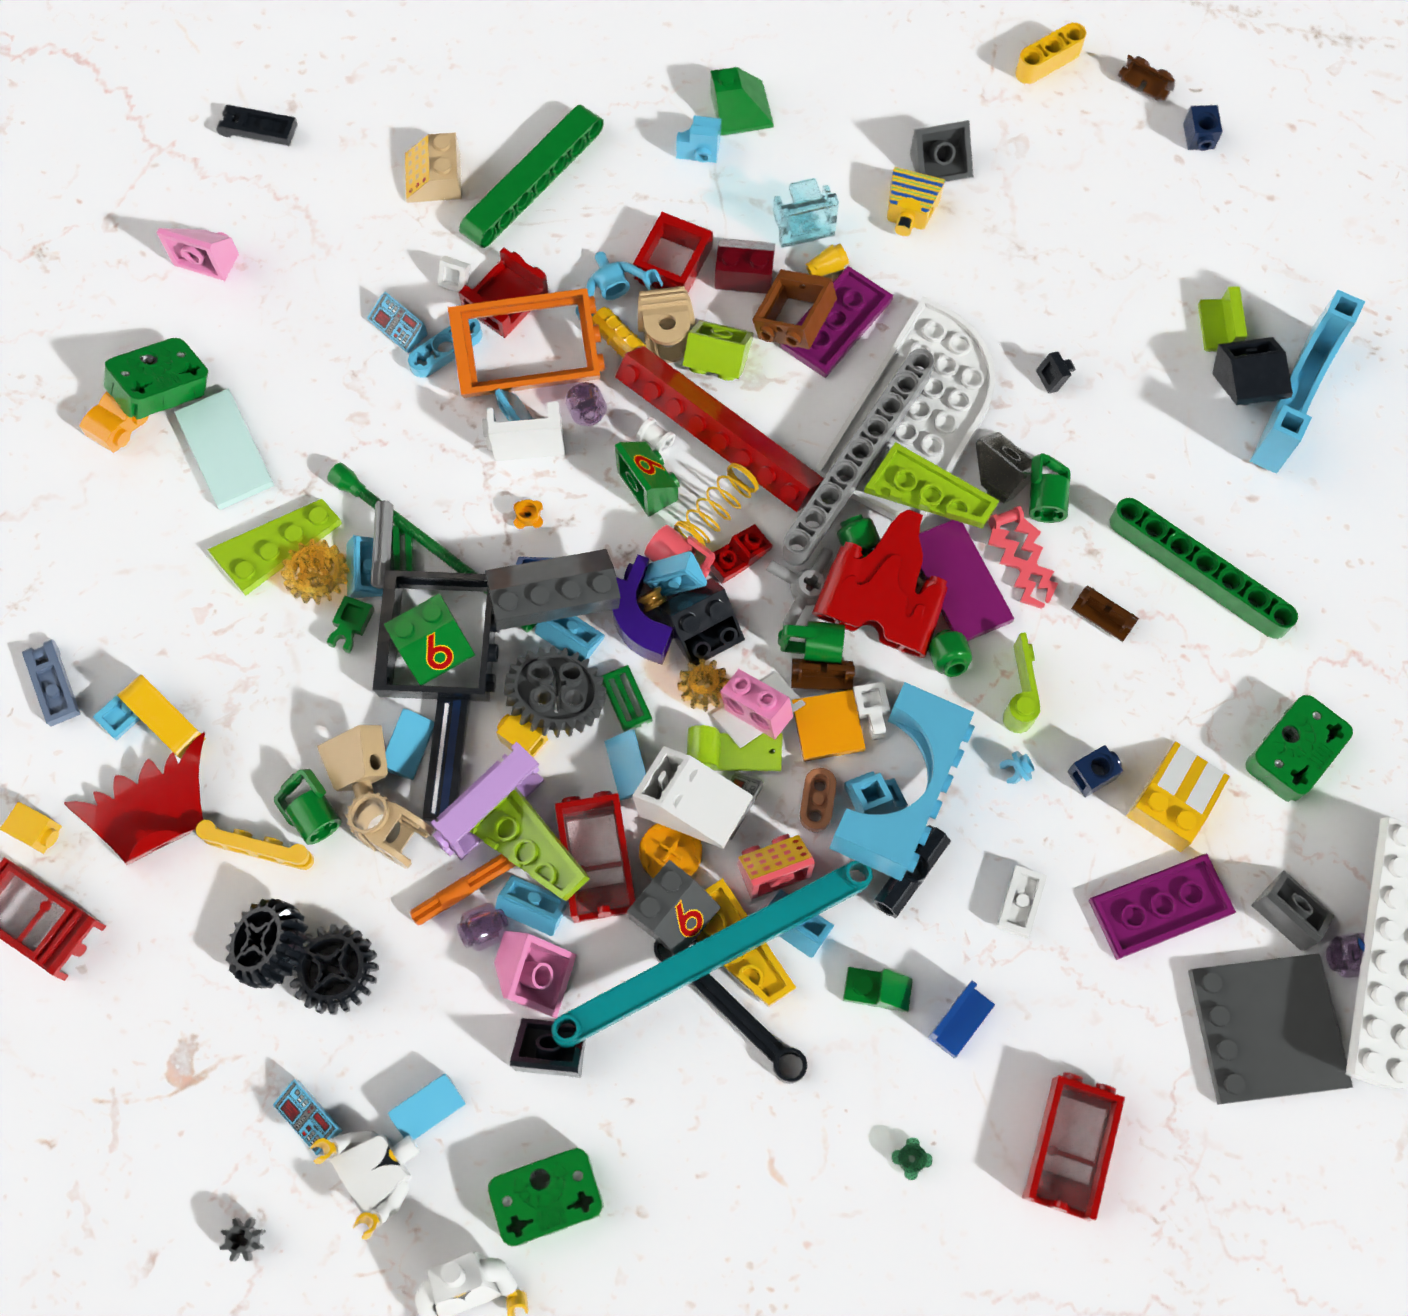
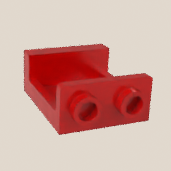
(507, 280)

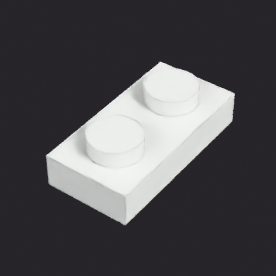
(1021, 901)

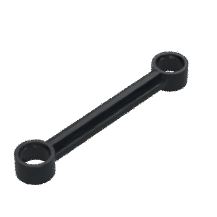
(745, 1022)

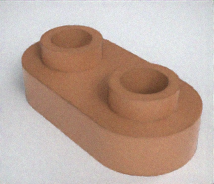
(817, 801)

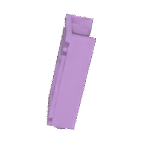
(482, 797)

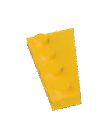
(757, 969)

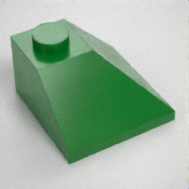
(739, 101)

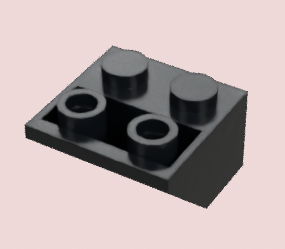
(1253, 371)
(702, 621)

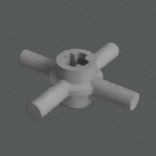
(799, 581)

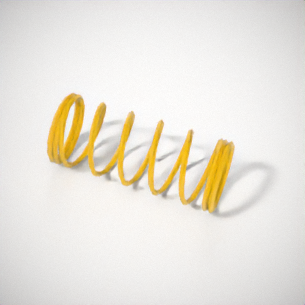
(732, 477)

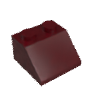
(744, 266)

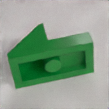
(878, 989)

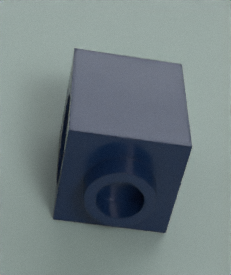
(1202, 127)
(1086, 779)

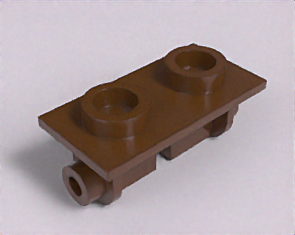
(1140, 71)
(1104, 613)
(822, 675)

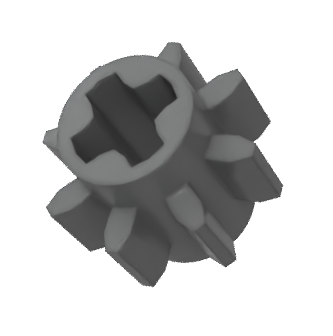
(234, 1245)

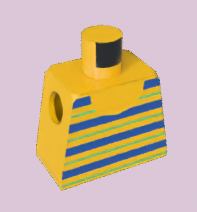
(912, 199)

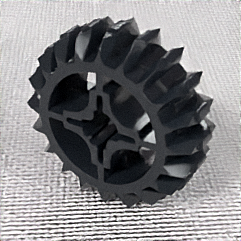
(266, 943)
(341, 959)

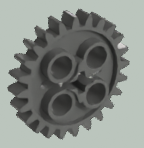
(574, 685)

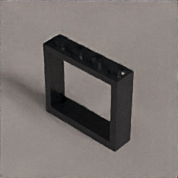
(386, 650)

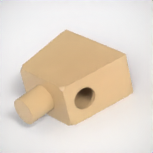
(355, 759)

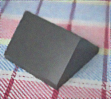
(943, 151)
(1294, 911)

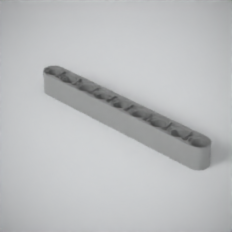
(854, 467)

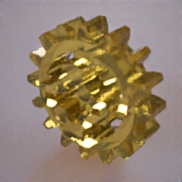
(318, 559)

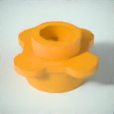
(524, 507)

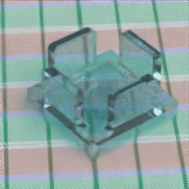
(810, 214)

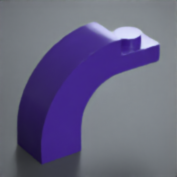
(638, 631)

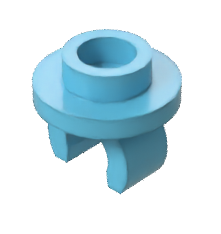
(1022, 765)

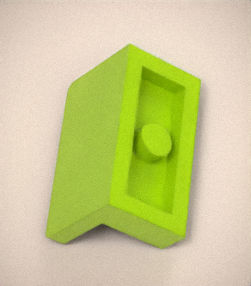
(1222, 319)

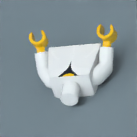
(371, 1172)
(466, 1284)

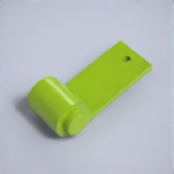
(1024, 706)
(723, 754)

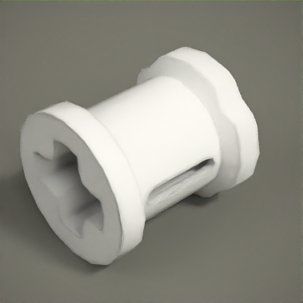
(655, 435)

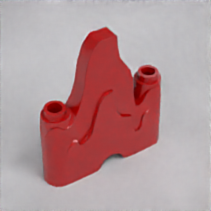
(882, 589)

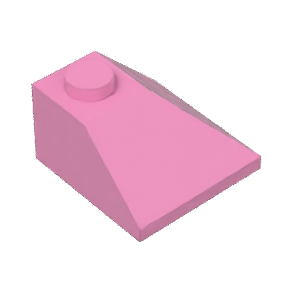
(200, 251)
(533, 971)

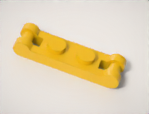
(243, 843)

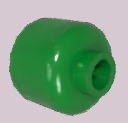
(859, 531)
(950, 653)

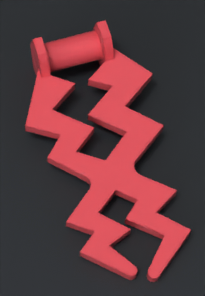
(1026, 567)

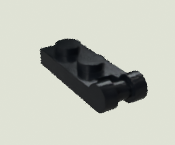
(257, 125)

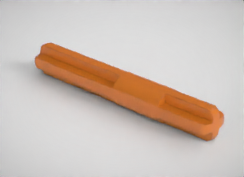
(460, 889)

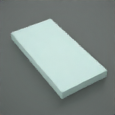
(224, 449)

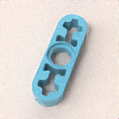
(442, 358)

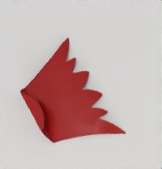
(151, 812)

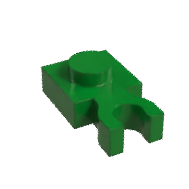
(350, 619)

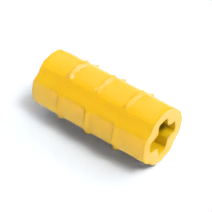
(616, 332)

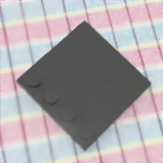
(1269, 1029)

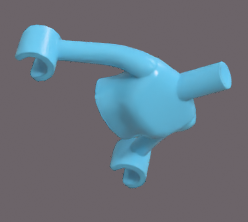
(612, 278)

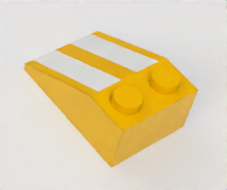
(1178, 797)

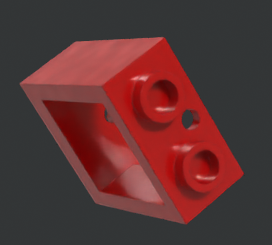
(683, 234)

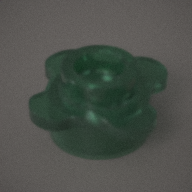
(913, 1148)

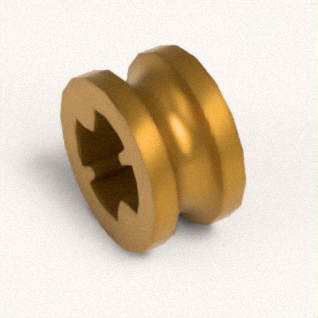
(652, 599)

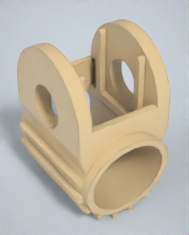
(665, 320)
(372, 805)

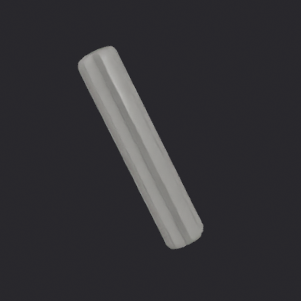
(381, 542)

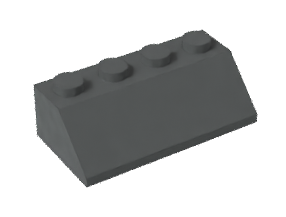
(552, 589)

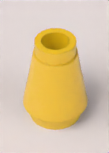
(828, 261)

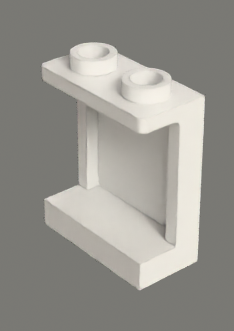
(525, 437)

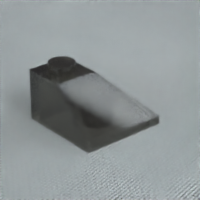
(1002, 467)

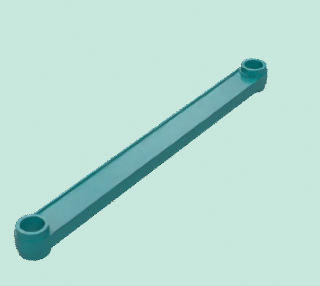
(711, 953)

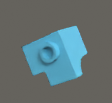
(700, 140)
(875, 795)

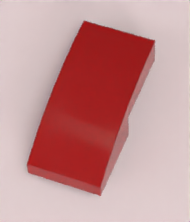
(740, 553)

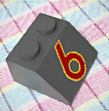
(673, 909)

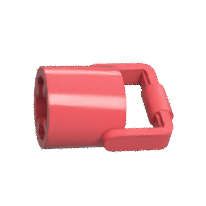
(669, 542)

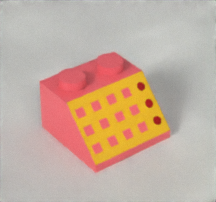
(775, 865)

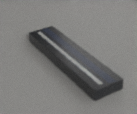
(446, 756)

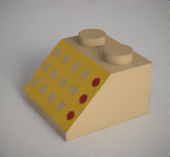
(433, 169)

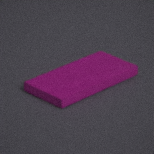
(854, 311)
(972, 597)
(1161, 906)

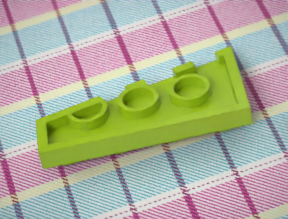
(927, 487)
(260, 552)
(530, 844)

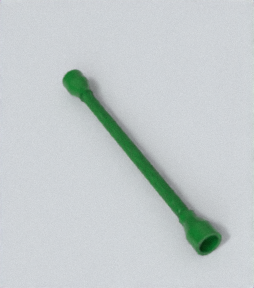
(346, 480)

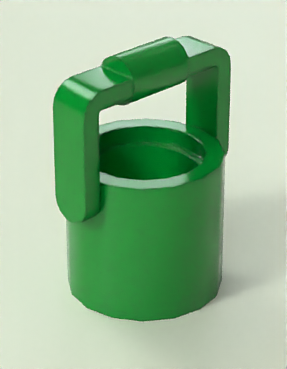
(1049, 491)
(822, 641)
(309, 812)

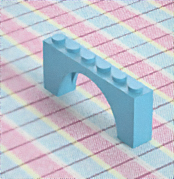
(1290, 415)
(891, 839)

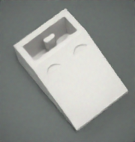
(690, 798)

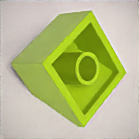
(717, 350)

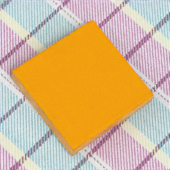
(829, 726)

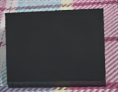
(539, 1053)

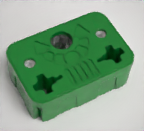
(155, 377)
(1305, 753)
(516, 1196)

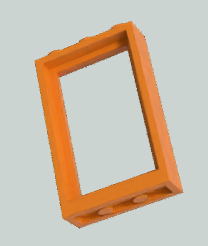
(464, 350)

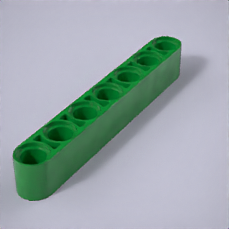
(531, 176)
(1207, 581)

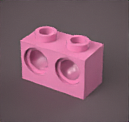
(757, 703)

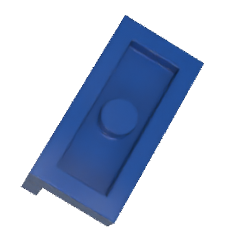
(961, 1020)

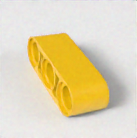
(1050, 53)
(159, 715)

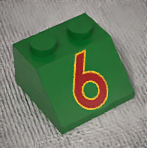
(646, 476)
(429, 639)

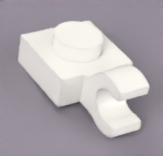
(872, 704)

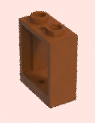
(790, 285)

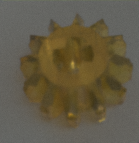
(701, 694)

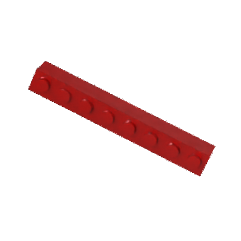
(718, 427)

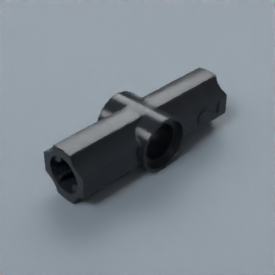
(897, 893)

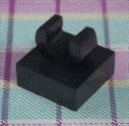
(1055, 371)

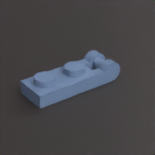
(51, 683)

